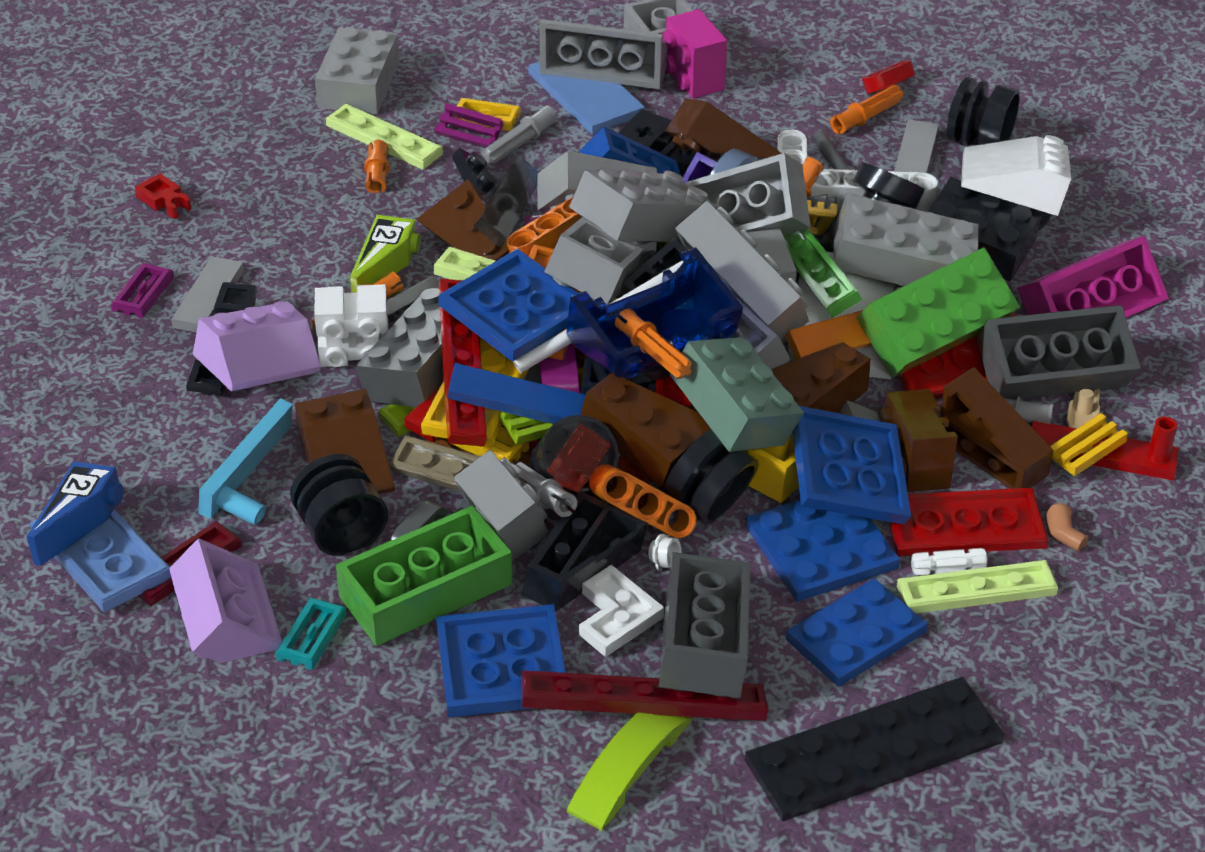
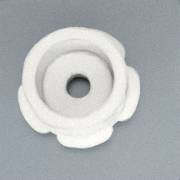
(661, 551)

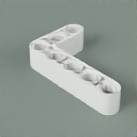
(840, 182)

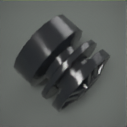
(977, 113)
(887, 186)
(556, 437)
(338, 504)

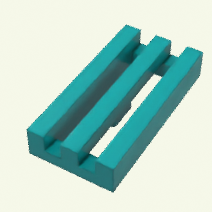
(300, 656)

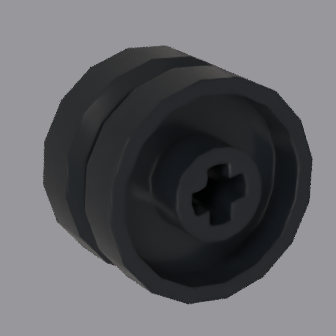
(710, 477)

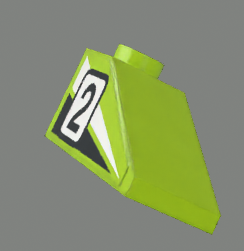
(385, 250)

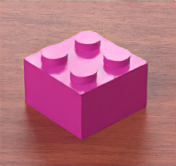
(695, 53)

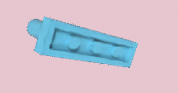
(221, 487)

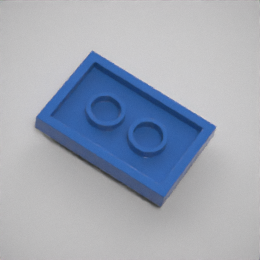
(856, 632)

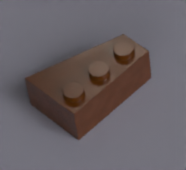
(826, 377)

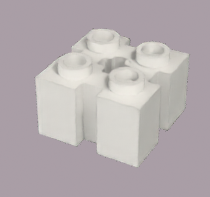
(349, 322)

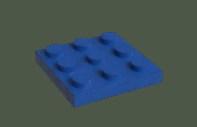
(510, 304)
(850, 466)
(820, 548)
(489, 650)

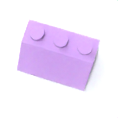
(256, 345)
(223, 604)

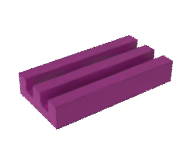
(452, 110)
(147, 292)

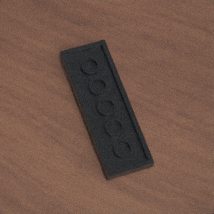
(873, 748)

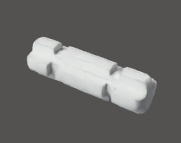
(948, 561)

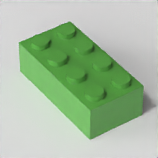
(937, 312)
(424, 575)

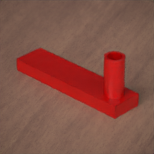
(1135, 456)

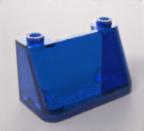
(684, 308)

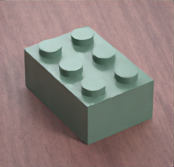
(738, 394)

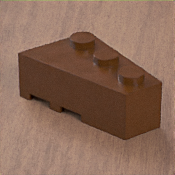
(454, 221)
(646, 425)
(994, 433)
(924, 441)

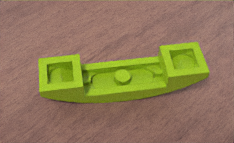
(621, 764)

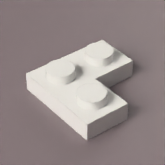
(623, 612)

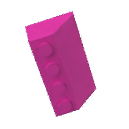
(1109, 278)

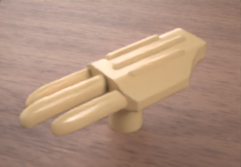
(1083, 407)

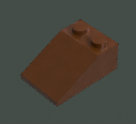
(706, 128)
(345, 426)

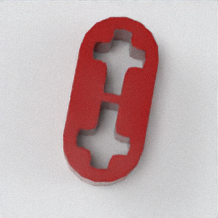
(888, 76)

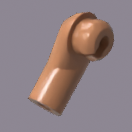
(1061, 527)

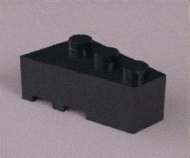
(580, 549)

